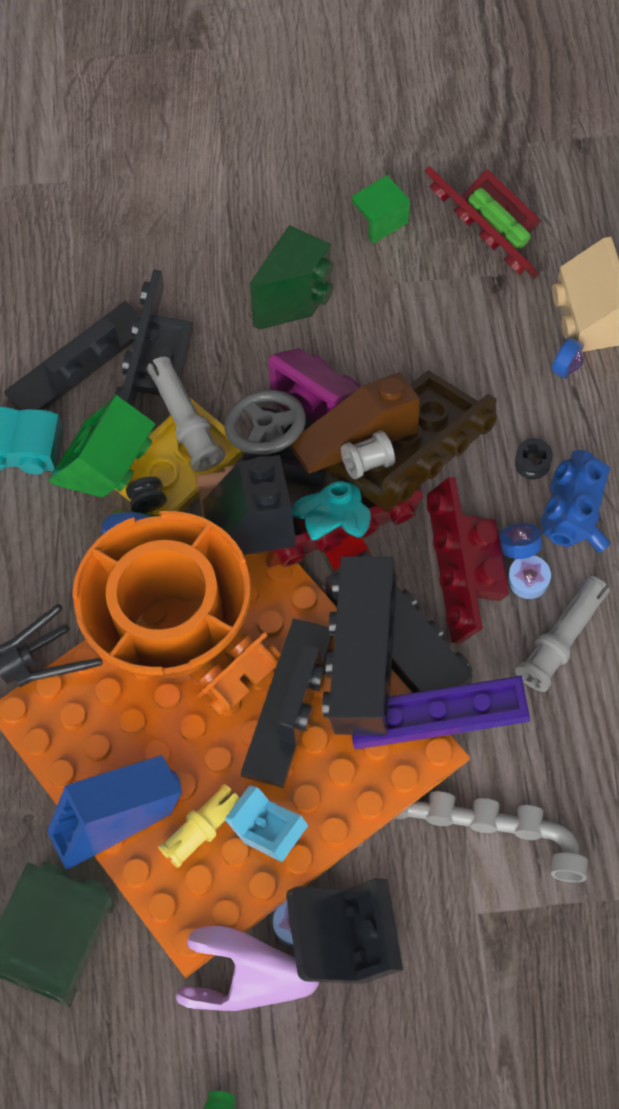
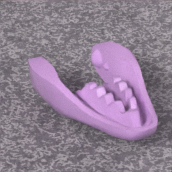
(259, 977)

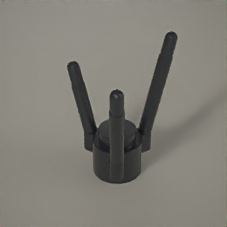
(18, 657)

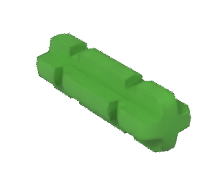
(499, 218)

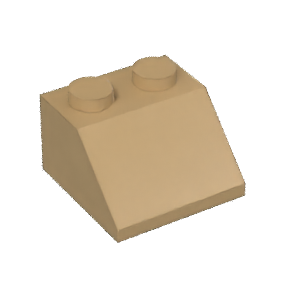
(590, 296)

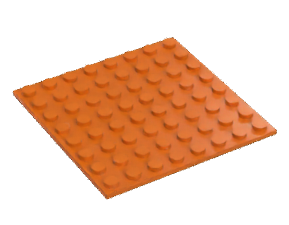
(117, 717)

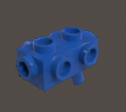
(576, 502)

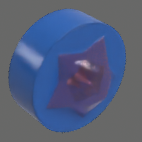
(568, 358)
(520, 540)

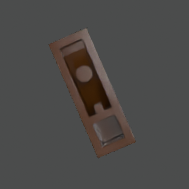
(377, 406)

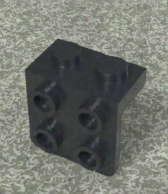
(344, 933)

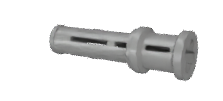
(191, 428)
(554, 647)

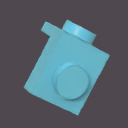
(265, 824)

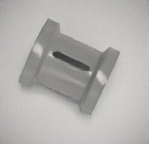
(368, 454)

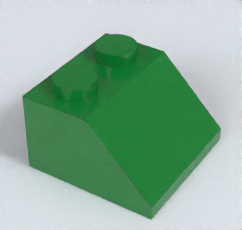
(104, 450)

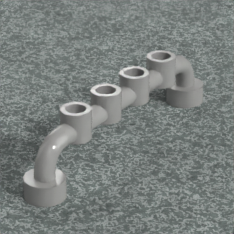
(485, 818)

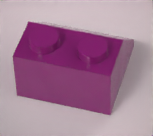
(309, 381)

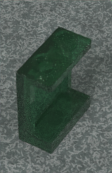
(50, 930)

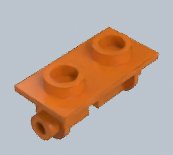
(225, 684)

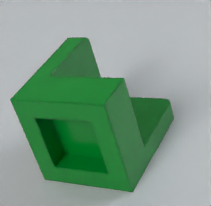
(383, 207)

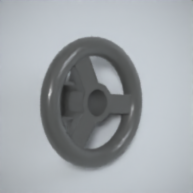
(269, 427)

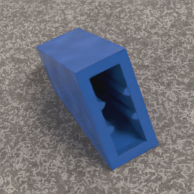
(112, 808)

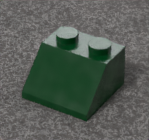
(292, 280)

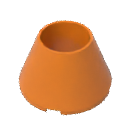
(156, 561)

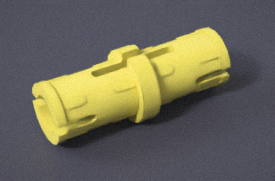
(199, 826)

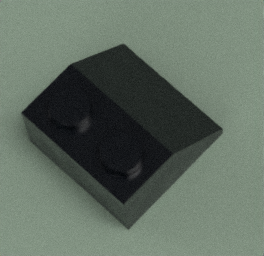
(253, 506)

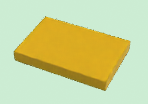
(171, 462)

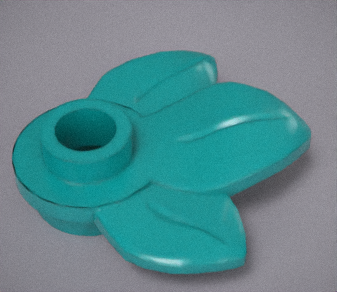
(333, 507)

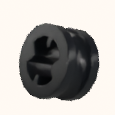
(542, 452)
(146, 494)

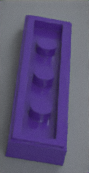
(452, 711)

